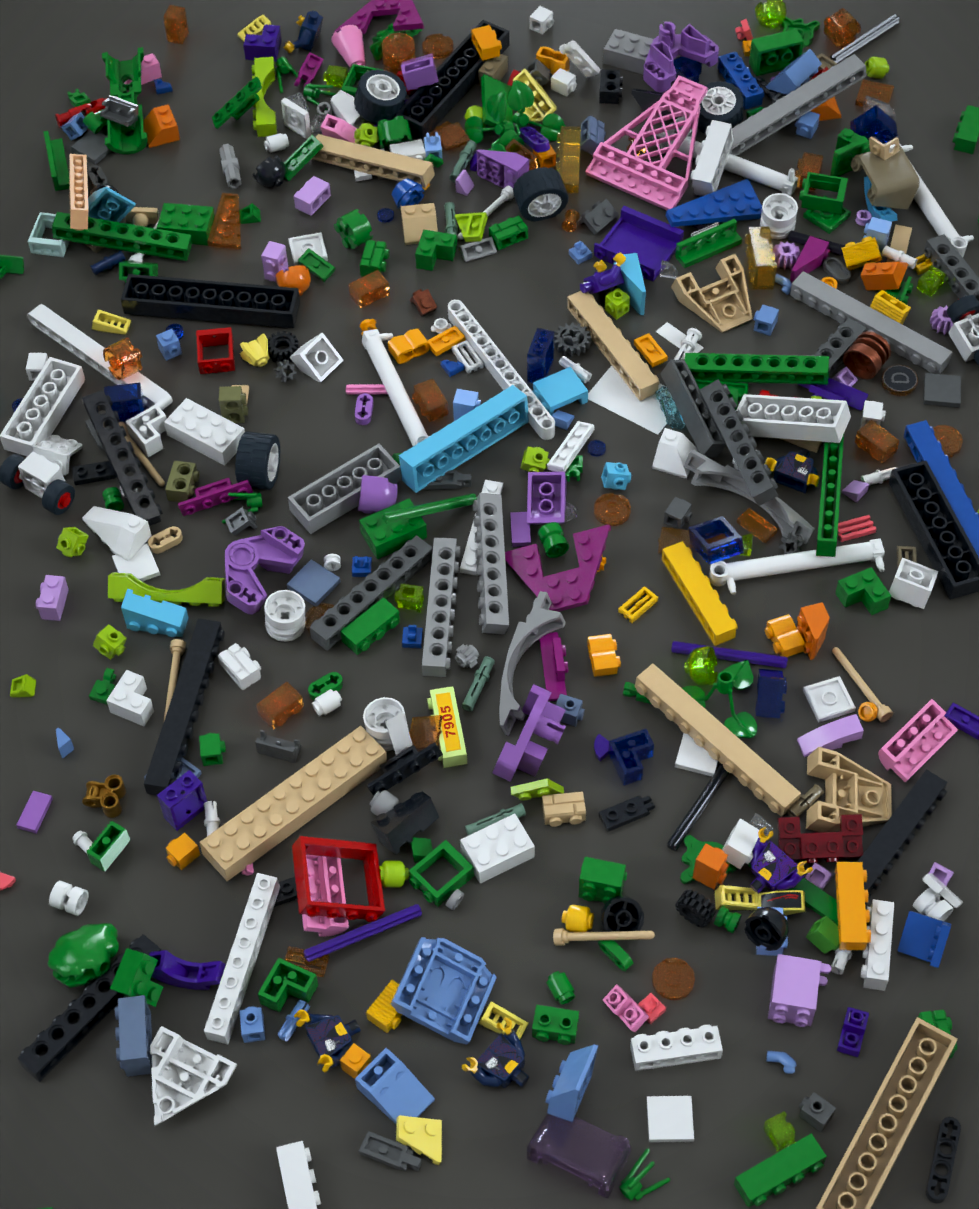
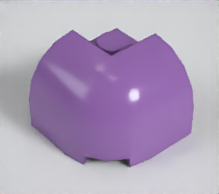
(376, 494)

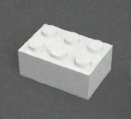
(497, 848)

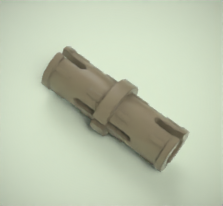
(805, 801)

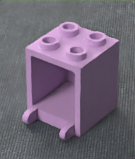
(796, 989)

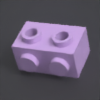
(312, 195)
(274, 259)
(52, 597)

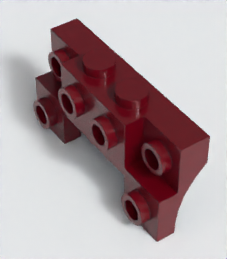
(821, 845)

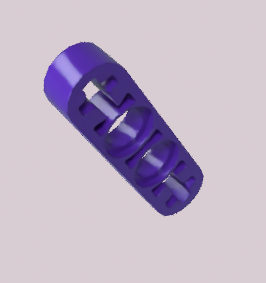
(534, 139)

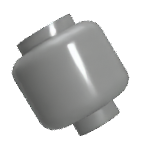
(383, 802)

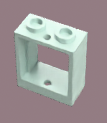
(46, 246)

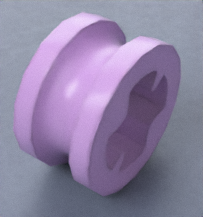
(864, 214)

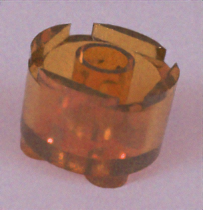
(841, 28)
(123, 359)

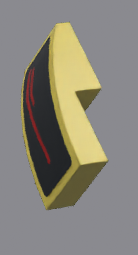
(790, 900)

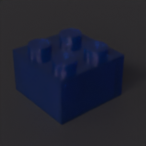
(126, 400)

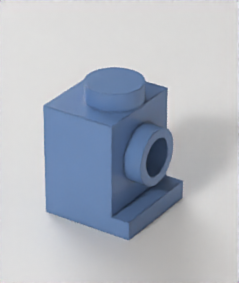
(75, 127)

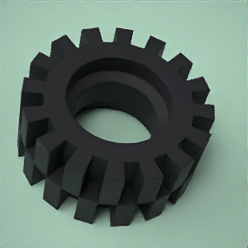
(279, 340)
(695, 908)

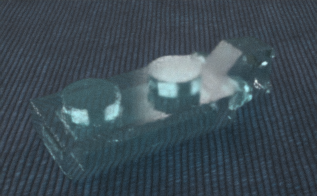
(670, 410)

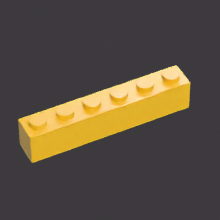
(699, 593)

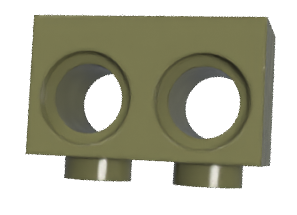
(233, 403)
(182, 481)

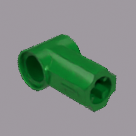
(95, 122)

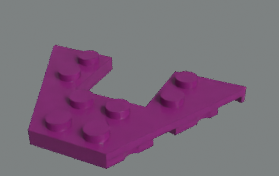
(407, 17)
(569, 587)

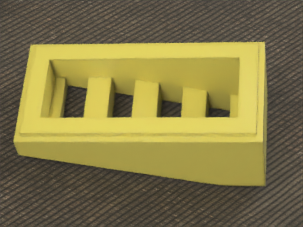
(256, 26)
(101, 316)
(725, 891)
(501, 1012)

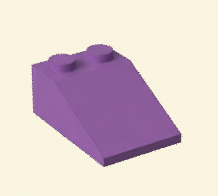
(546, 497)

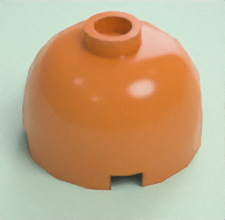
(296, 277)

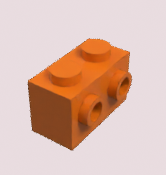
(711, 866)

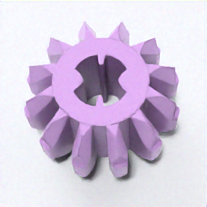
(786, 254)
(941, 320)

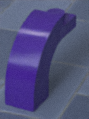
(185, 973)

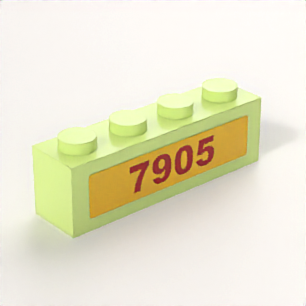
(451, 739)

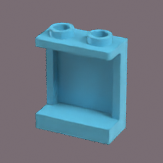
(560, 390)

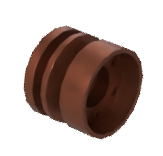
(867, 355)

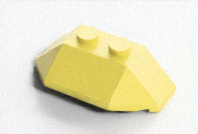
(542, 103)

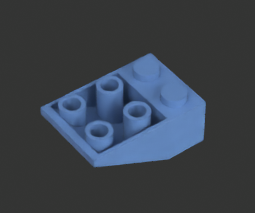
(393, 1087)

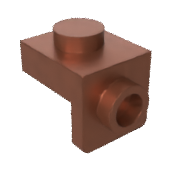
(423, 301)

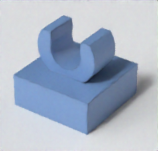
(580, 252)

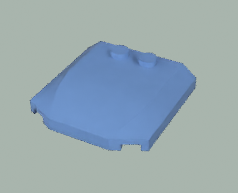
(444, 989)

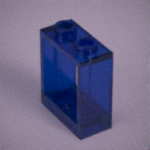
(540, 355)
(713, 552)

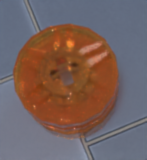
(395, 50)

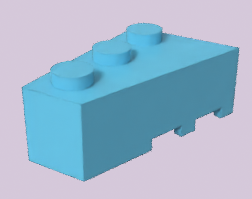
(153, 617)

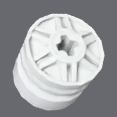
(779, 214)
(284, 615)
(375, 716)

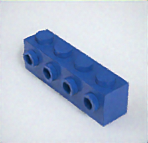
(736, 73)

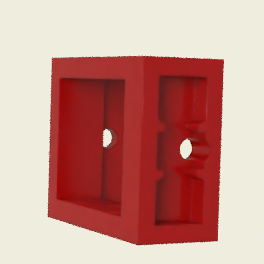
(215, 337)

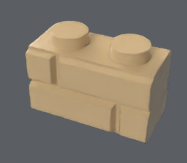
(564, 808)

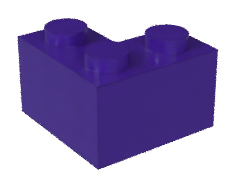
(263, 45)

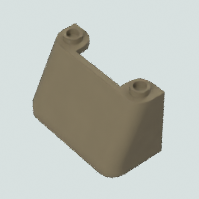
(892, 179)

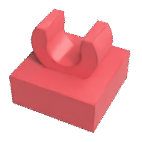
(744, 31)
(652, 1007)

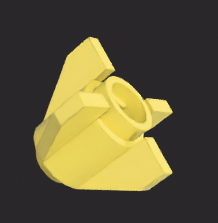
(256, 351)

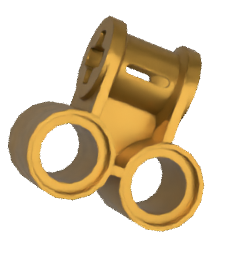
(103, 795)

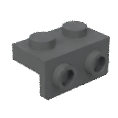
(599, 216)

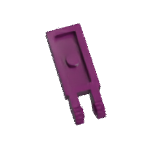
(309, 69)

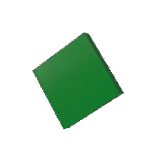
(843, 157)
(826, 220)

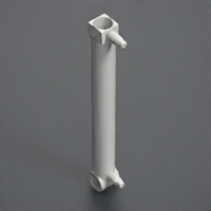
(742, 167)
(936, 215)
(407, 414)
(794, 562)

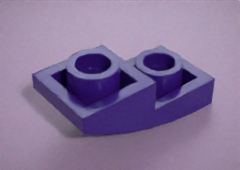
(852, 1032)

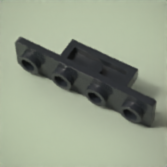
(403, 766)

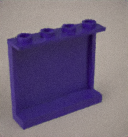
(640, 235)

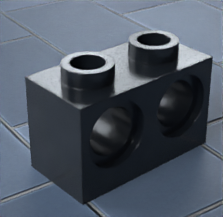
(609, 86)

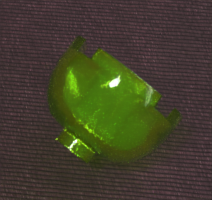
(771, 13)
(701, 666)

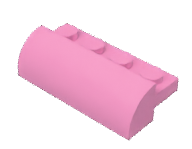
(917, 741)
(325, 886)

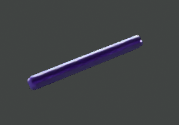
(734, 655)
(362, 932)

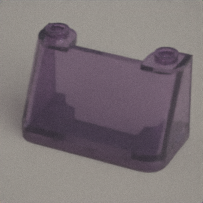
(581, 1151)

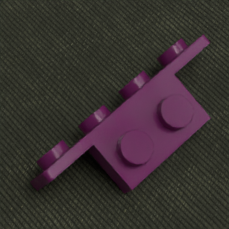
(213, 495)
(553, 664)

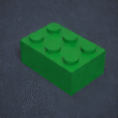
(775, 51)
(188, 220)
(391, 537)

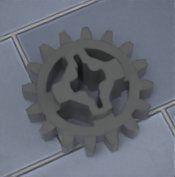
(572, 339)

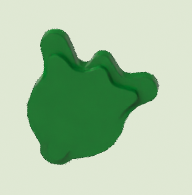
(805, 30)
(689, 857)

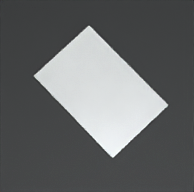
(617, 397)

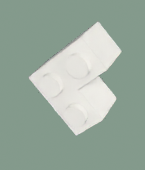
(146, 429)
(128, 699)

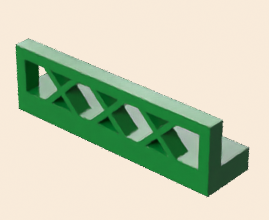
(57, 162)
(709, 245)

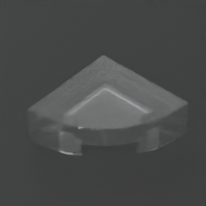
(668, 270)

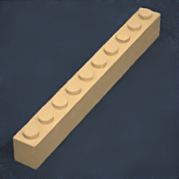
(717, 740)

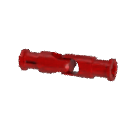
(94, 106)

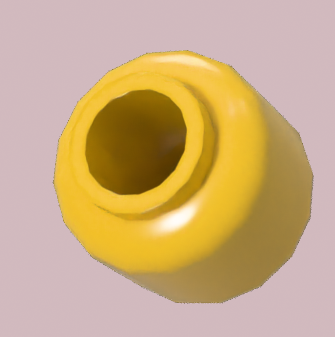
(578, 918)

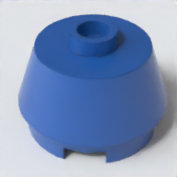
(407, 193)

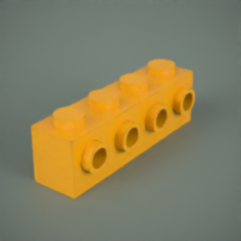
(851, 906)

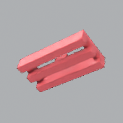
(853, 526)

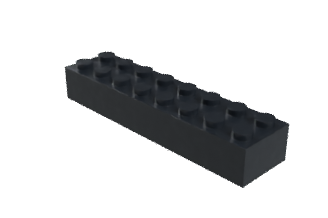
(937, 528)

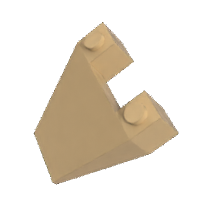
(722, 303)
(847, 792)

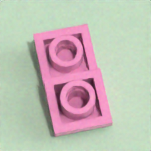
(626, 1008)

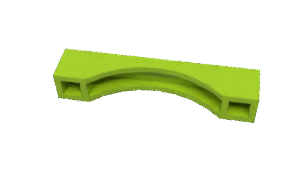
(265, 117)
(209, 590)

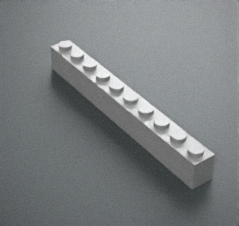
(797, 103)
(899, 337)

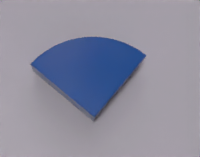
(162, 87)
(452, 367)

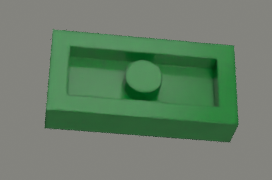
(316, 265)

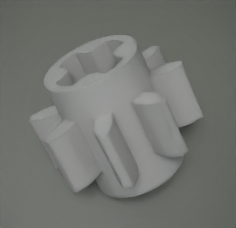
(467, 656)

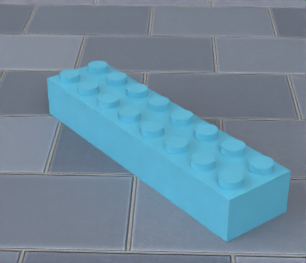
(464, 438)

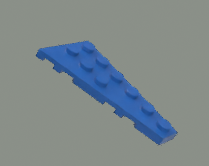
(723, 205)

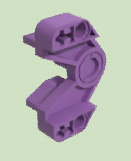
(691, 44)
(266, 550)
(542, 721)

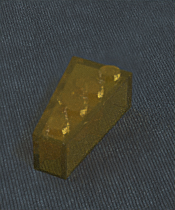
(569, 157)
(761, 257)

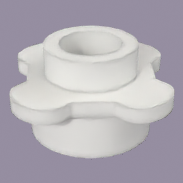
(440, 326)

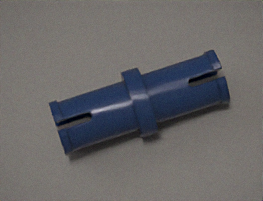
(107, 262)

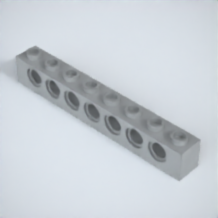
(443, 562)
(499, 621)

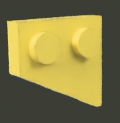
(421, 1135)

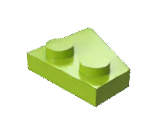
(472, 225)
(536, 789)

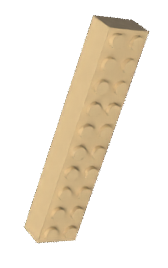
(293, 803)
(889, 1119)

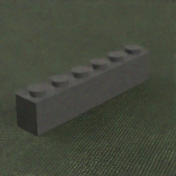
(693, 408)

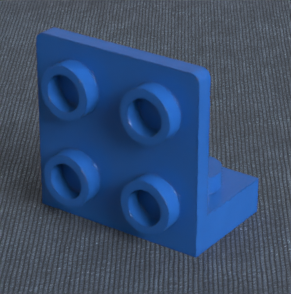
(924, 938)

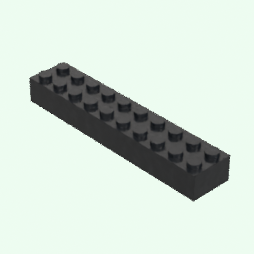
(455, 79)
(210, 301)

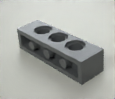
(839, 343)

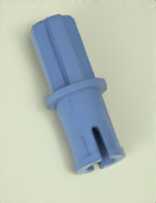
(290, 1024)

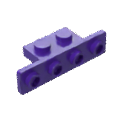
(838, 391)

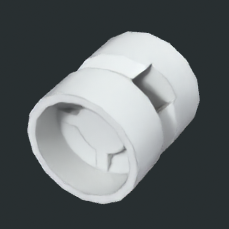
(67, 897)
(931, 905)

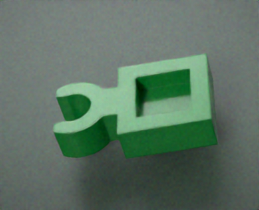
(78, 98)
(575, 468)

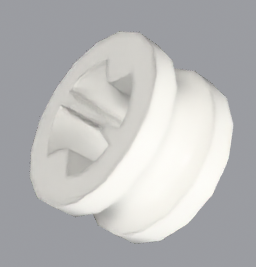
(332, 562)

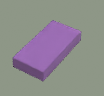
(519, 529)
(34, 812)

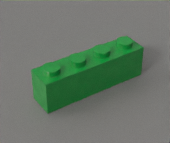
(780, 1170)

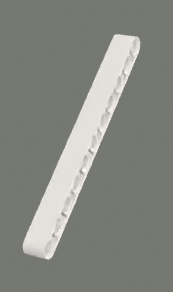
(92, 353)
(500, 367)

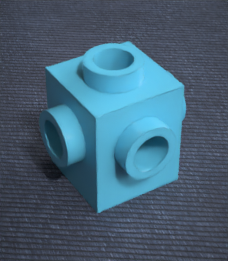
(615, 476)

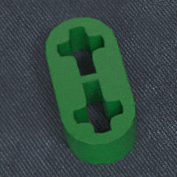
(324, 684)
(616, 954)

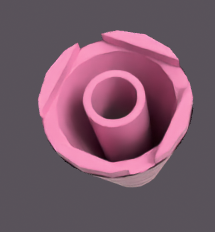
(350, 45)

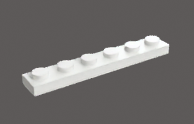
(469, 561)

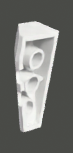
(119, 530)

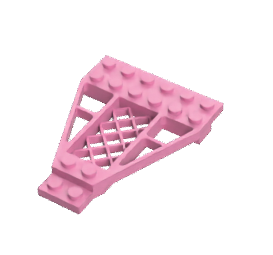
(651, 179)

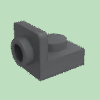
(240, 520)

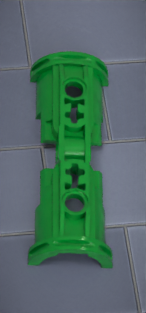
(117, 73)

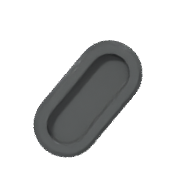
(836, 270)

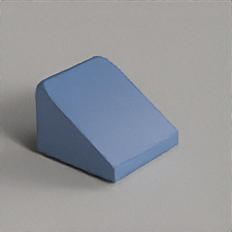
(562, 419)
(64, 743)

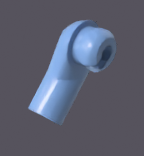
(785, 282)
(783, 1058)

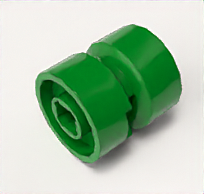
(553, 540)

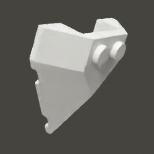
(183, 1074)

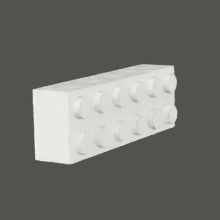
(42, 406)
(795, 417)

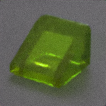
(747, 544)

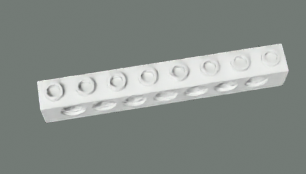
(242, 959)

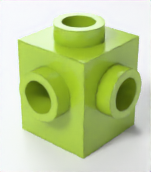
(366, 135)
(617, 303)
(534, 459)
(72, 541)
(110, 642)

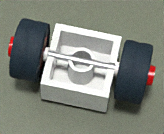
(965, 328)
(40, 478)

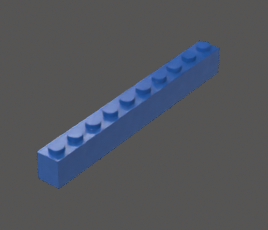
(925, 447)

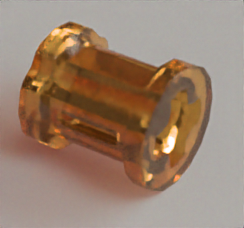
(571, 218)

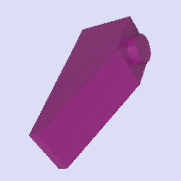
(811, 257)

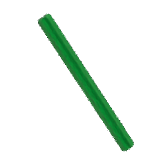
(429, 508)

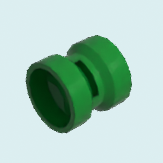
(113, 499)
(727, 919)

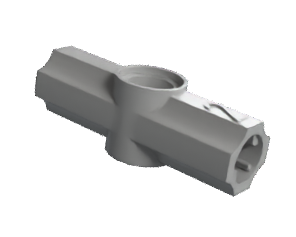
(230, 166)

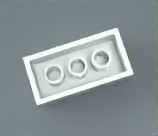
(712, 158)
(204, 431)

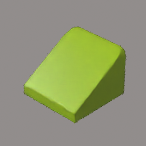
(23, 686)

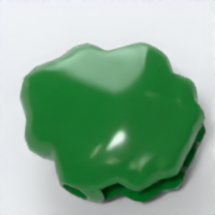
(83, 954)

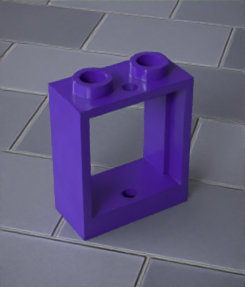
(175, 805)

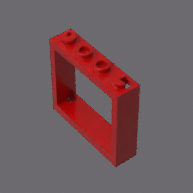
(339, 849)

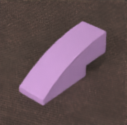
(831, 735)

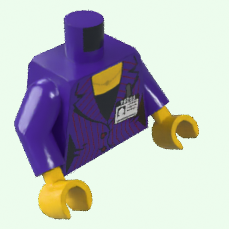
(604, 279)
(774, 867)

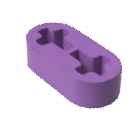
(368, 409)

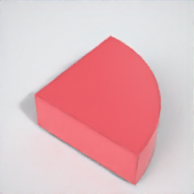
(6, 881)

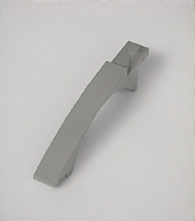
(713, 474)
(538, 623)

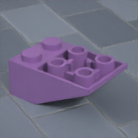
(419, 72)
(501, 167)

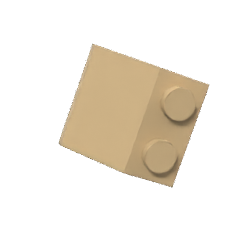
(417, 218)

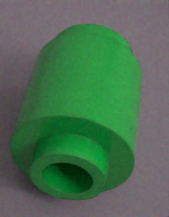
(561, 987)

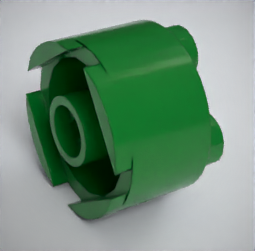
(393, 131)
(353, 229)

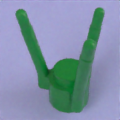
(283, 67)
(311, 92)
(253, 500)
(631, 1186)

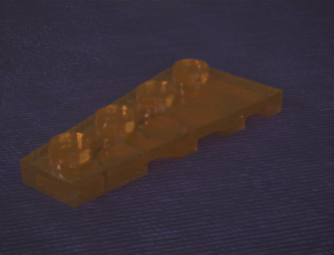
(226, 224)

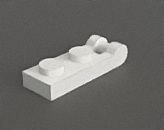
(580, 59)

